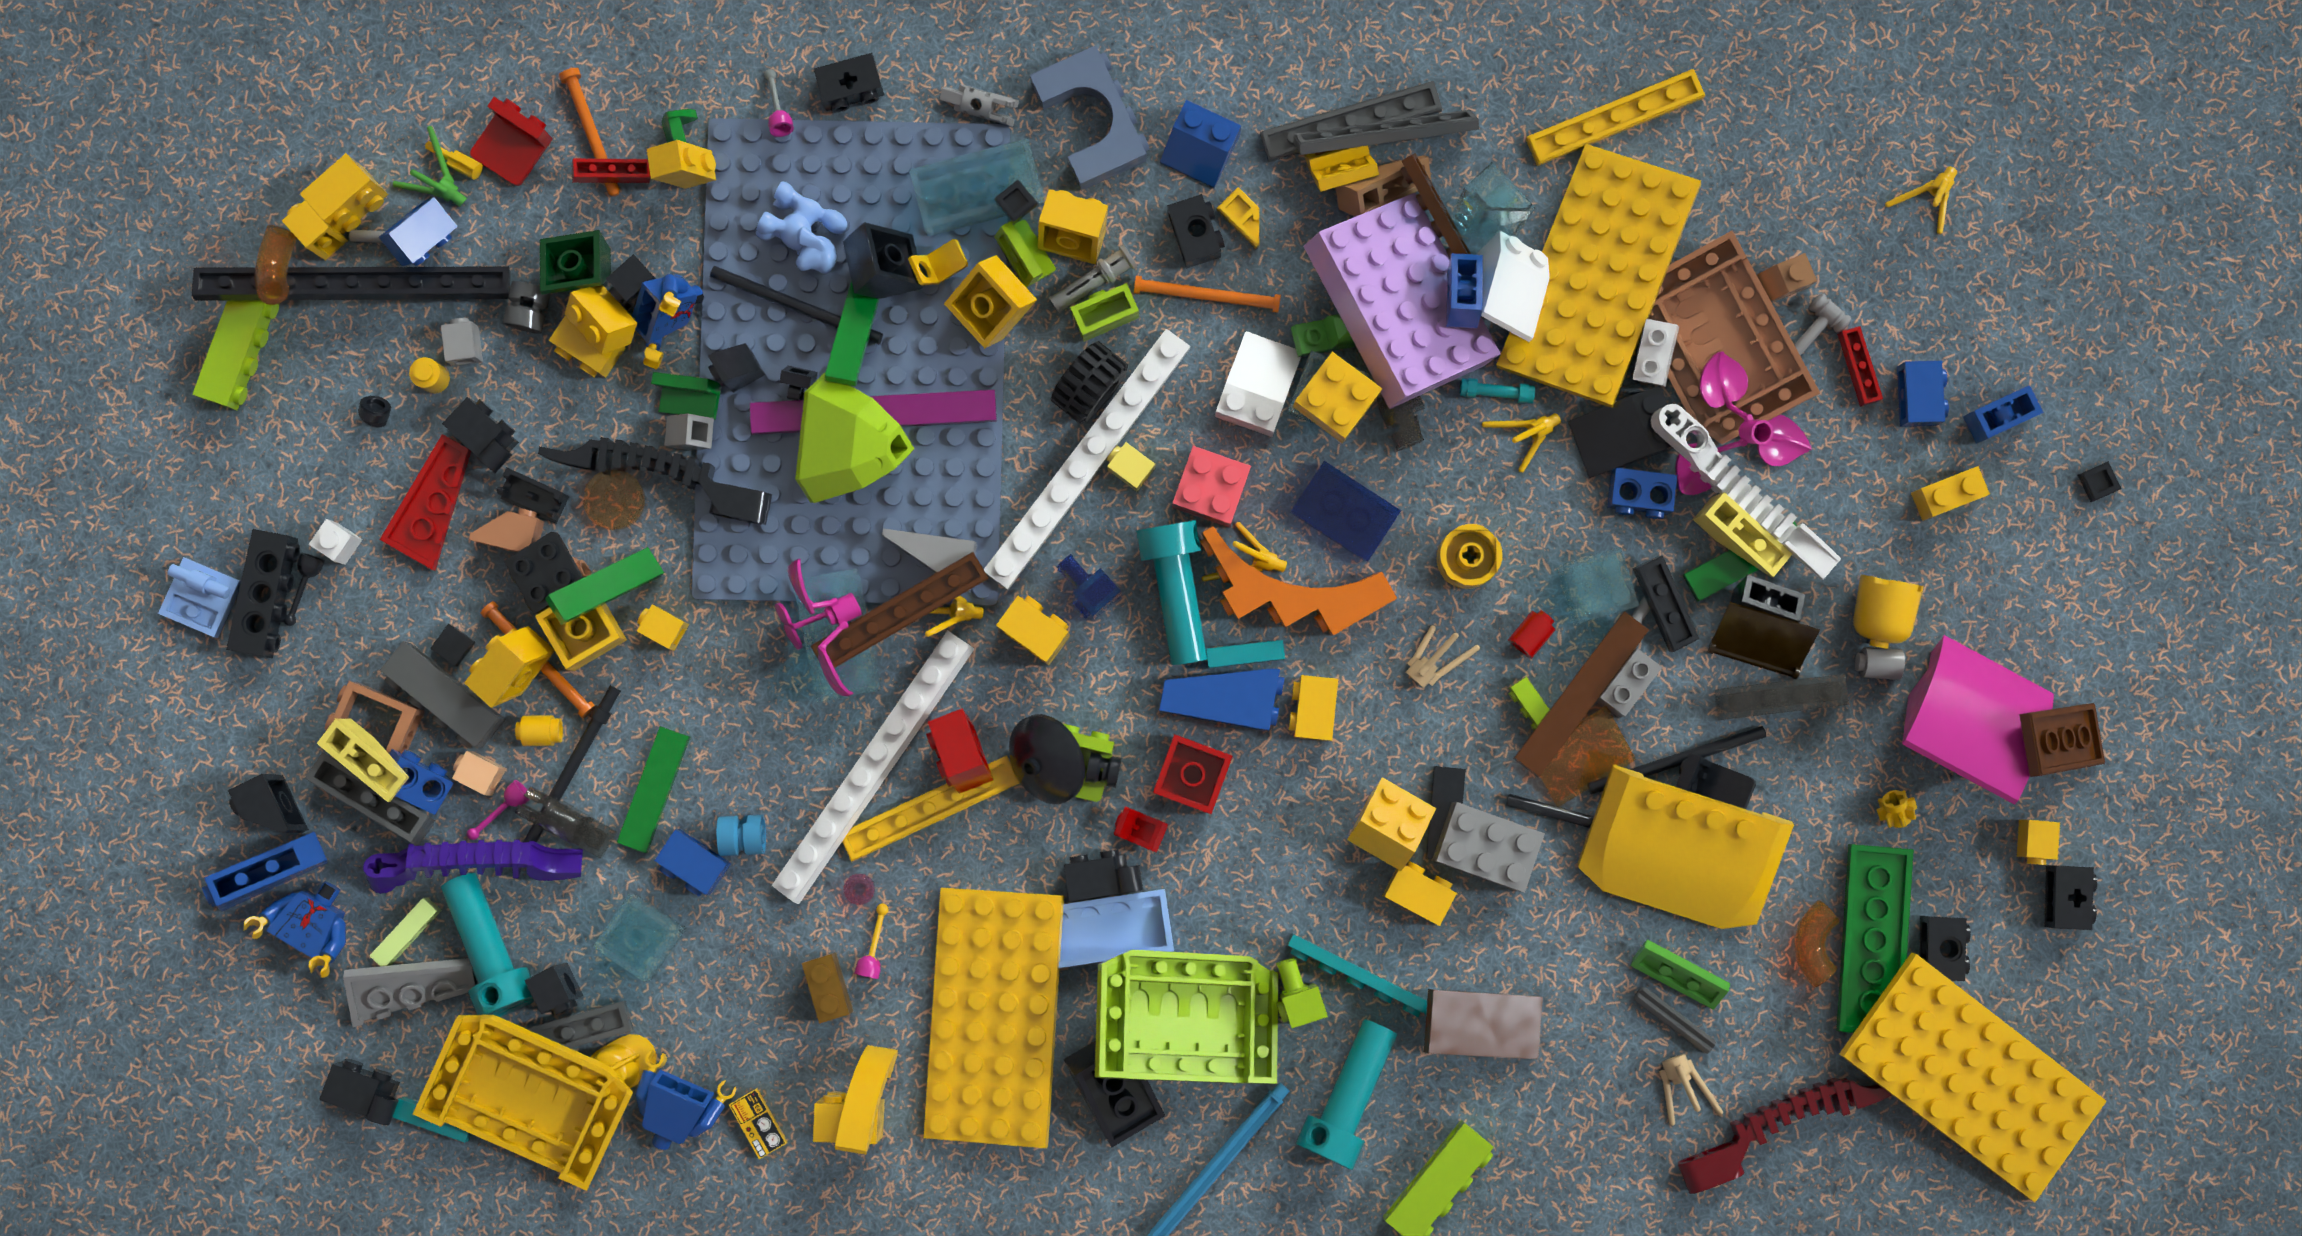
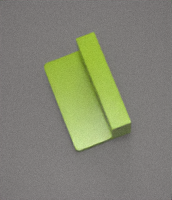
(1022, 251)

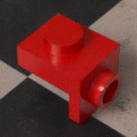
(1140, 829)

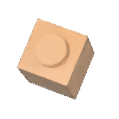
(478, 772)

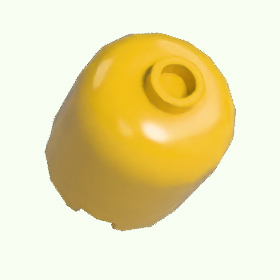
(1886, 610)

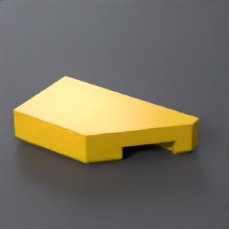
(1242, 215)

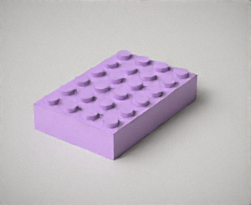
(1392, 295)

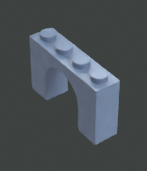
(1089, 75)

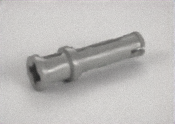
(1106, 271)

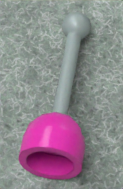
(780, 121)

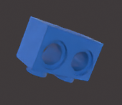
(1641, 484)
(418, 775)

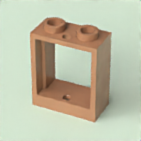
(406, 725)

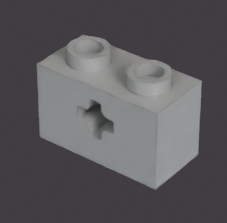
(1629, 683)

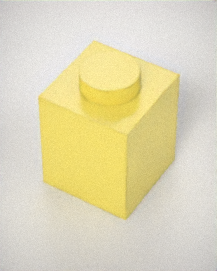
(1130, 465)

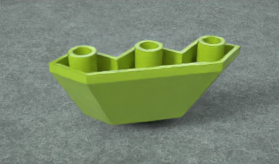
(845, 441)

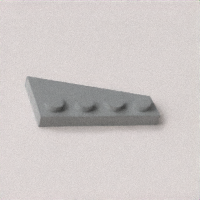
(387, 989)

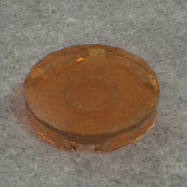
(616, 508)

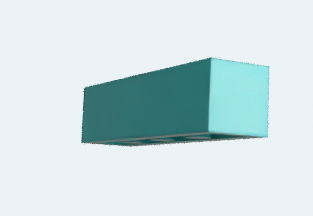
(1245, 654)
(405, 1110)

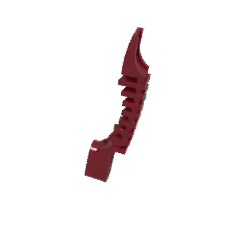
(1724, 1161)

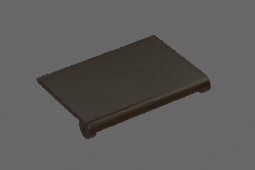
(1763, 640)

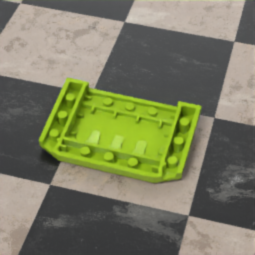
(1186, 1018)

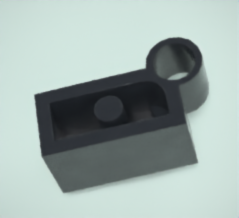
(481, 433)
(1101, 876)
(361, 1091)

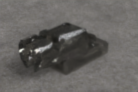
(1404, 419)
(567, 823)

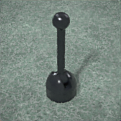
(309, 567)

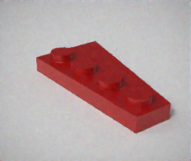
(427, 509)

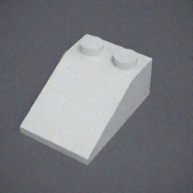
(1513, 284)
(1258, 384)

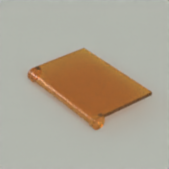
(1586, 757)

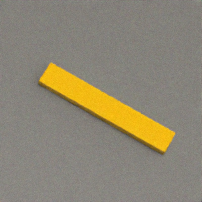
(1615, 117)
(924, 812)

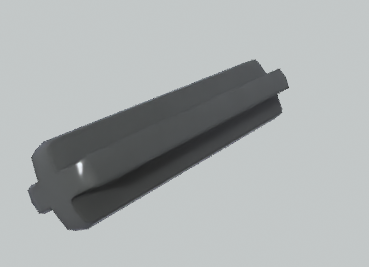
(1674, 1020)

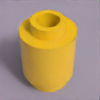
(539, 730)

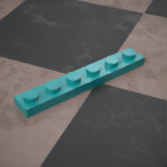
(1356, 975)

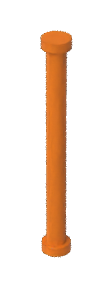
(1207, 294)
(548, 670)

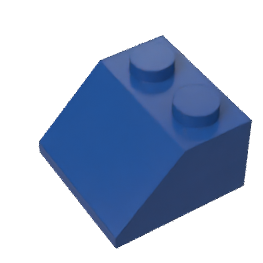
(1200, 144)

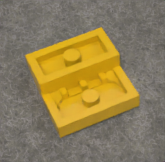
(1341, 166)

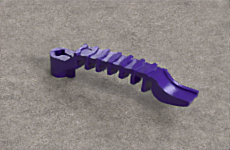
(542, 863)

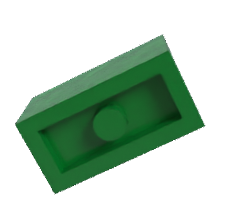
(687, 394)

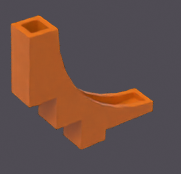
(1250, 589)

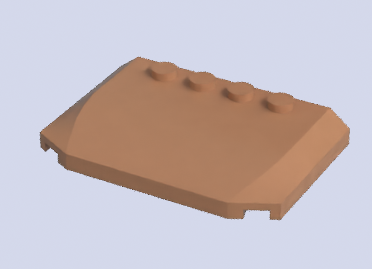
(1726, 309)

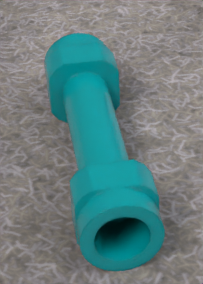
(1523, 393)

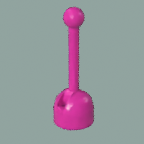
(513, 797)

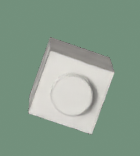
(335, 541)

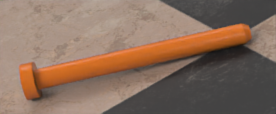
(571, 77)

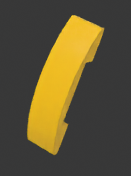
(863, 1099)

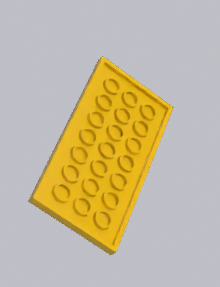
(1604, 273)
(994, 1017)
(1972, 1077)

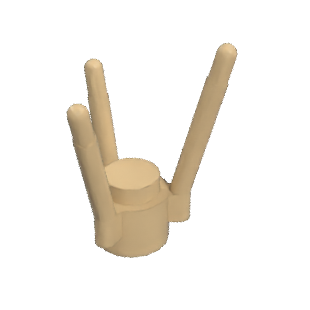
(1423, 670)
(1679, 1071)

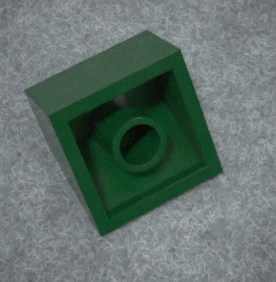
(574, 262)

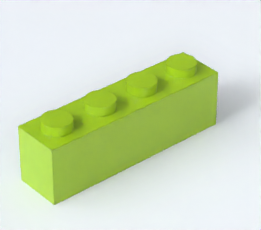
(234, 352)
(1439, 1181)

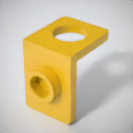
(939, 264)

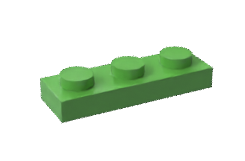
(1680, 974)

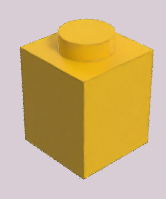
(661, 627)
(2038, 841)

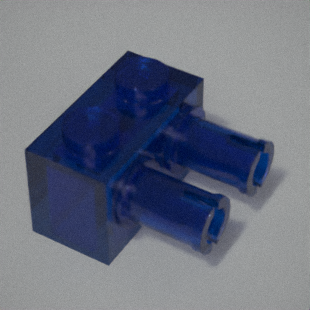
(1092, 592)

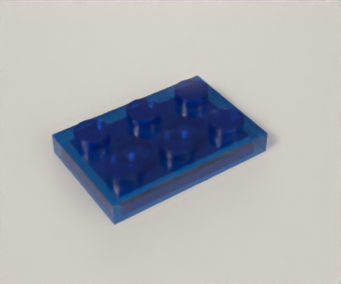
(1345, 511)

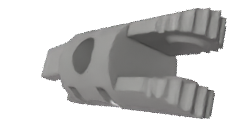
(965, 98)

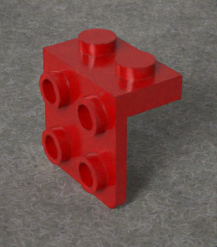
(511, 142)

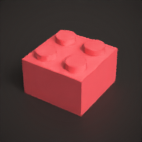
(1211, 486)

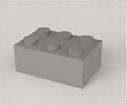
(1488, 847)

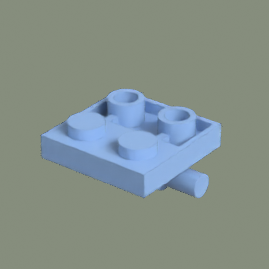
(199, 597)

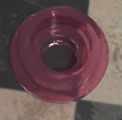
(849, 891)

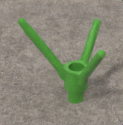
(445, 188)

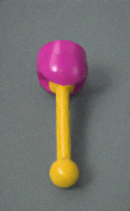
(869, 964)

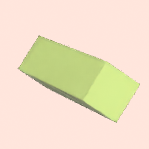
(405, 932)

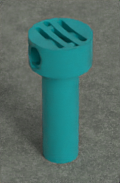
(1170, 551)
(499, 985)
(1334, 1132)

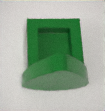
(673, 121)

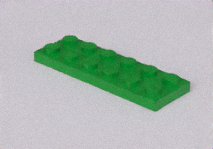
(1872, 928)

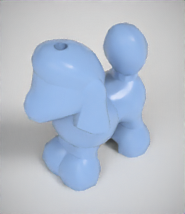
(795, 229)

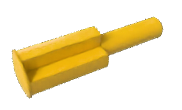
(459, 162)

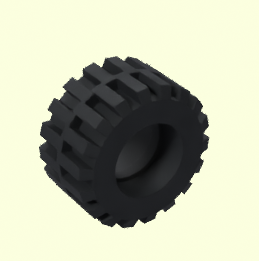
(1089, 382)

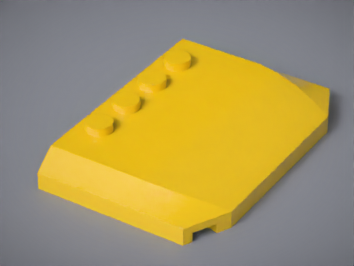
(1682, 851)
(525, 1095)

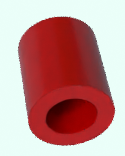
(1532, 633)

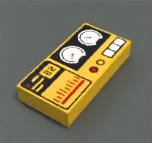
(758, 1123)

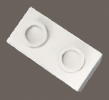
(1655, 352)

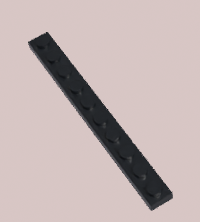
(359, 283)

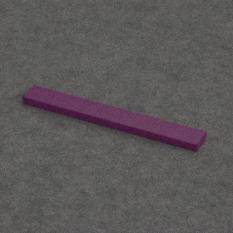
(905, 409)

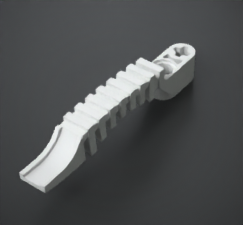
(1714, 469)

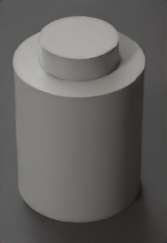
(1880, 663)

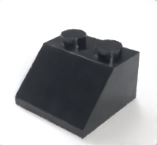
(880, 261)
(268, 803)

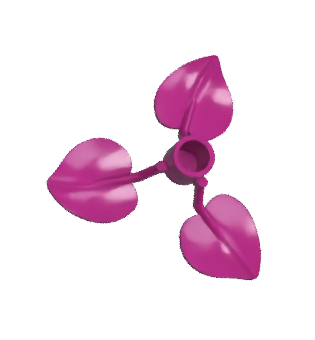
(1776, 440)
(837, 612)

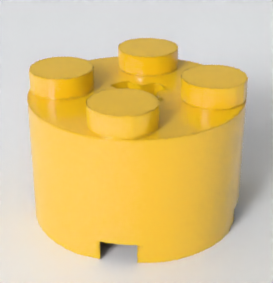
(1480, 543)

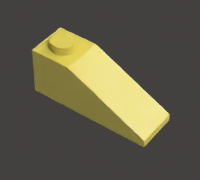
(1742, 534)
(363, 757)

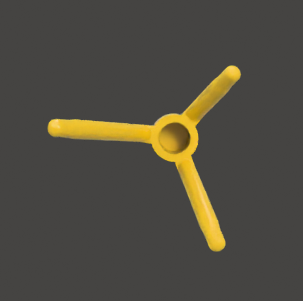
(1938, 188)
(1536, 429)
(1262, 557)
(959, 611)

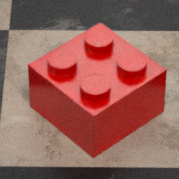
(960, 751)
(1192, 774)

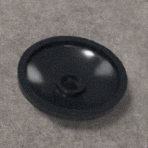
(1046, 759)

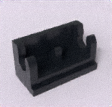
(532, 495)

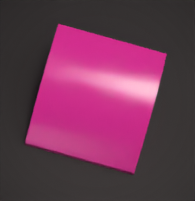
(1970, 720)

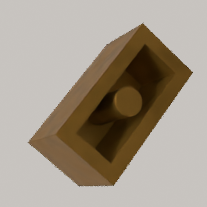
(827, 987)

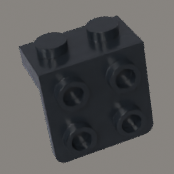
(542, 570)
(1715, 781)

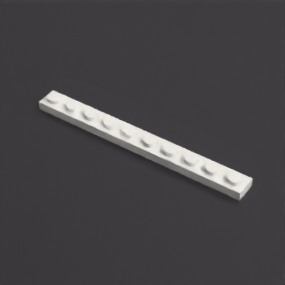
(1086, 459)
(872, 767)

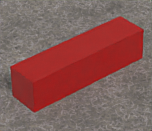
(610, 170)
(1860, 366)

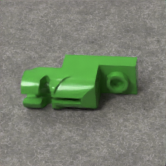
(1321, 336)

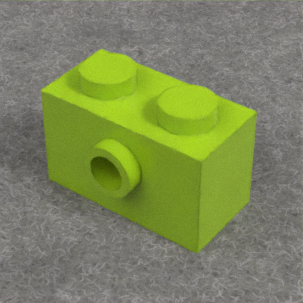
(1104, 312)

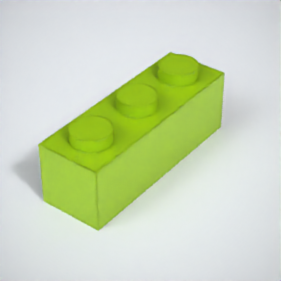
(1529, 700)

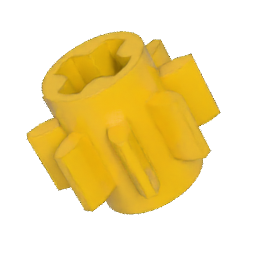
(1897, 809)

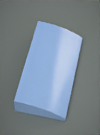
(1112, 925)

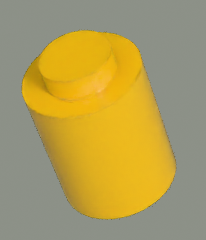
(429, 375)

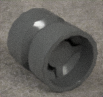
(523, 317)

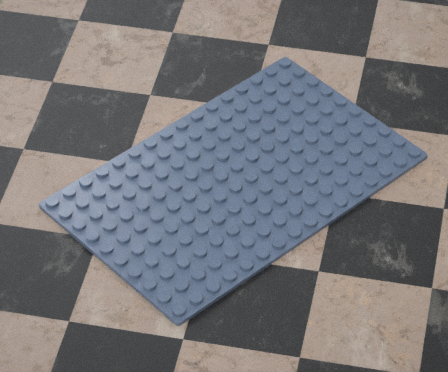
(953, 473)

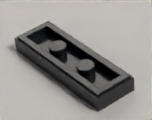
(1666, 603)
(1446, 788)

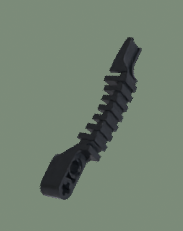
(726, 499)

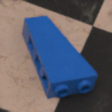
(1226, 698)
(263, 872)

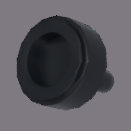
(374, 411)

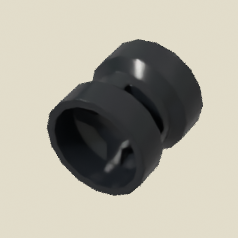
(1110, 769)

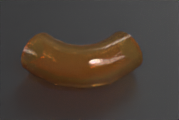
(273, 264)
(1811, 942)

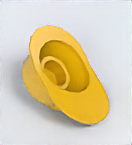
(627, 1057)

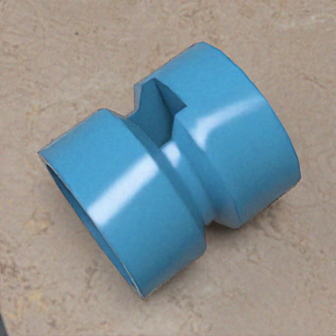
(741, 835)

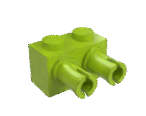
(1299, 1002)

